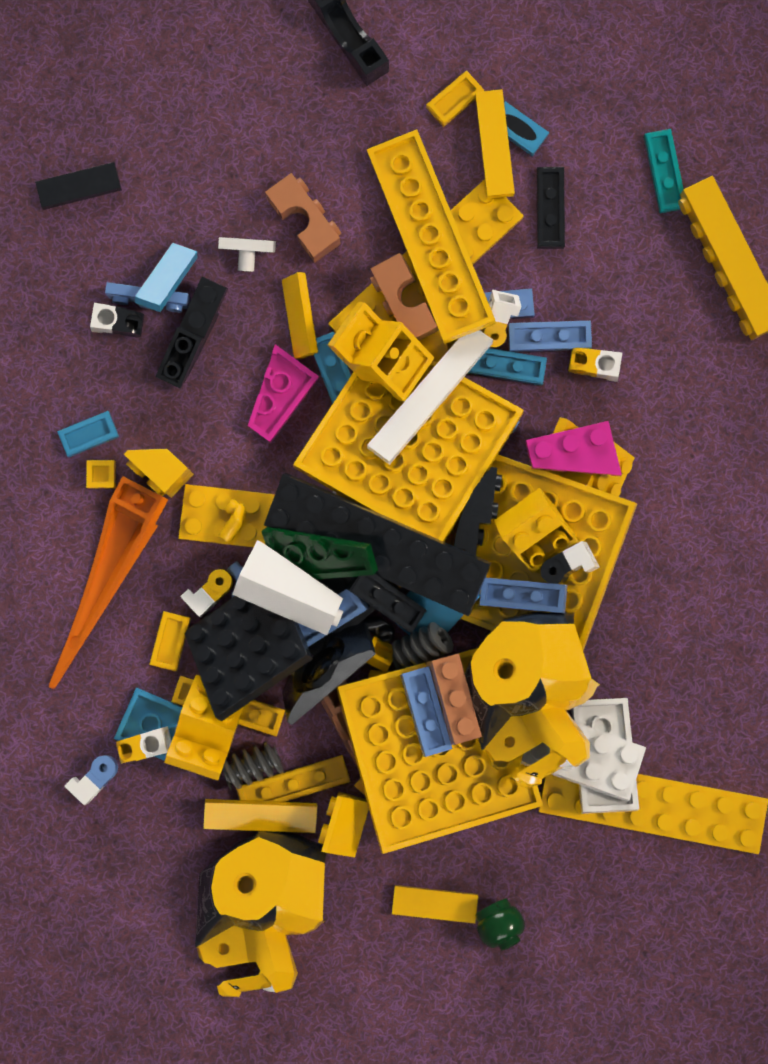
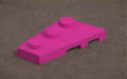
(281, 393)
(576, 450)

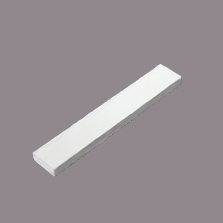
(429, 395)

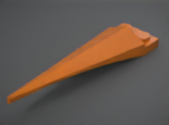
(125, 533)

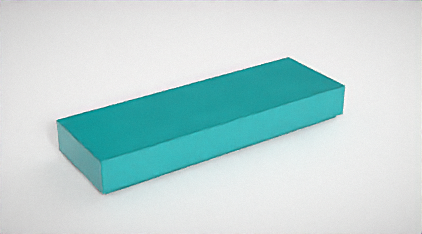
(664, 169)

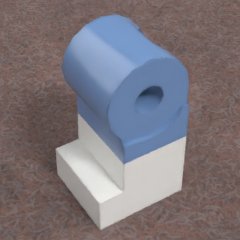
(101, 772)

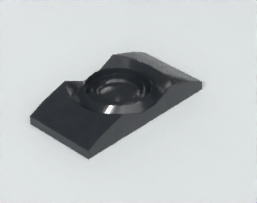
(327, 670)

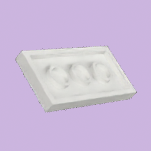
(612, 718)
(609, 769)

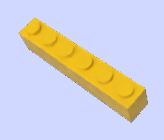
(728, 253)

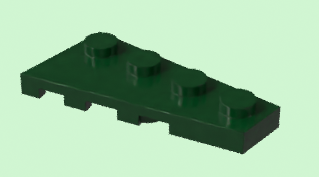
(322, 555)

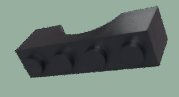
(357, 46)

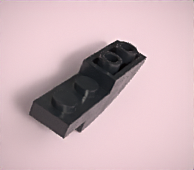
(192, 333)
(477, 511)

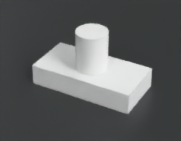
(246, 250)

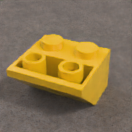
(162, 468)
(535, 530)
(346, 824)

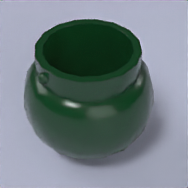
(500, 925)

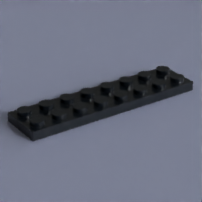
(400, 552)

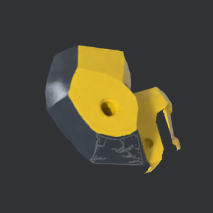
(522, 689)
(253, 900)

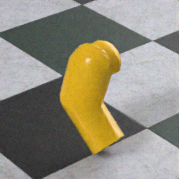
(235, 522)

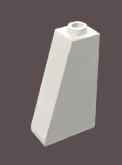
(287, 590)

